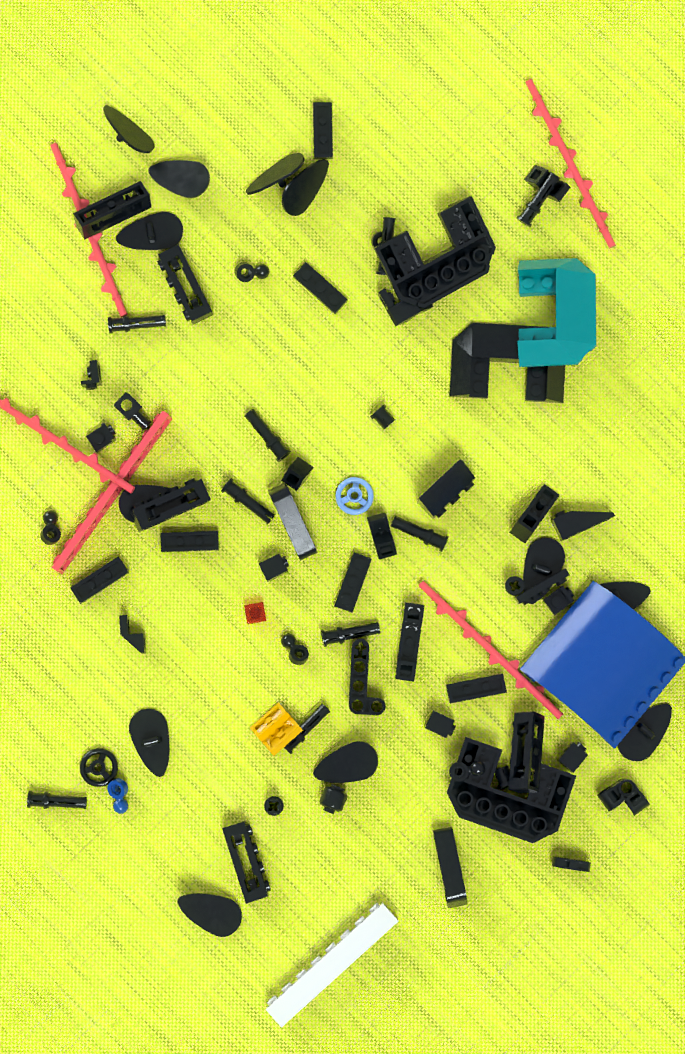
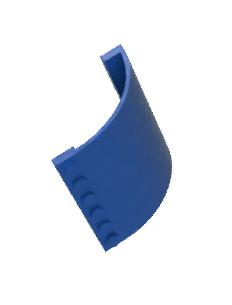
(604, 663)

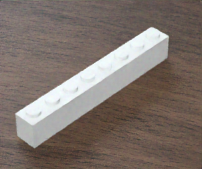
(332, 964)

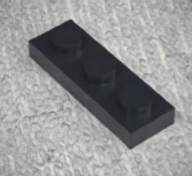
(322, 130)
(320, 288)
(190, 541)
(99, 580)
(353, 582)
(542, 587)
(476, 688)

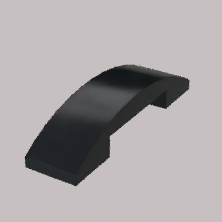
(409, 642)

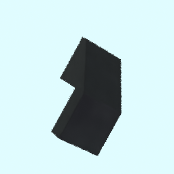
(538, 176)
(404, 312)
(382, 535)
(136, 640)

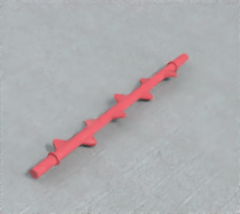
(568, 155)
(96, 255)
(62, 442)
(485, 641)

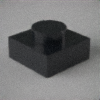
(386, 298)

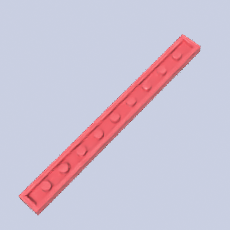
(108, 497)

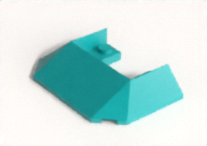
(575, 312)

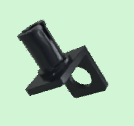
(134, 412)

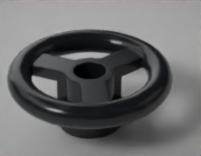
(84, 770)

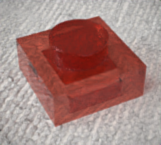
(255, 613)

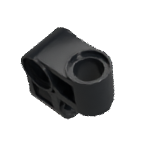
(613, 797)

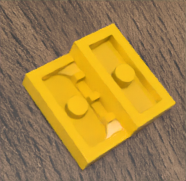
(276, 729)

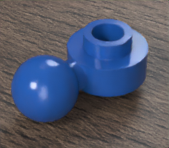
(120, 805)

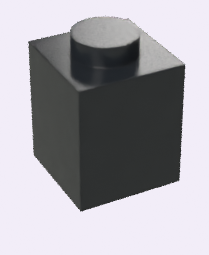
(297, 473)
(274, 567)
(440, 724)
(573, 756)

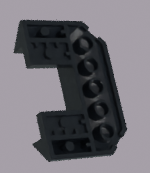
(447, 271)
(498, 343)
(518, 817)

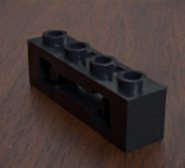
(112, 210)
(169, 258)
(197, 491)
(526, 752)
(251, 848)

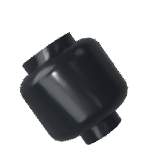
(333, 799)

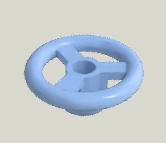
(341, 501)

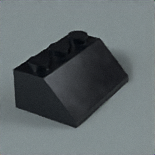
(446, 490)

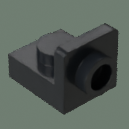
(93, 373)
(101, 437)
(559, 599)

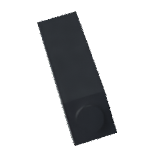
(534, 513)
(575, 522)

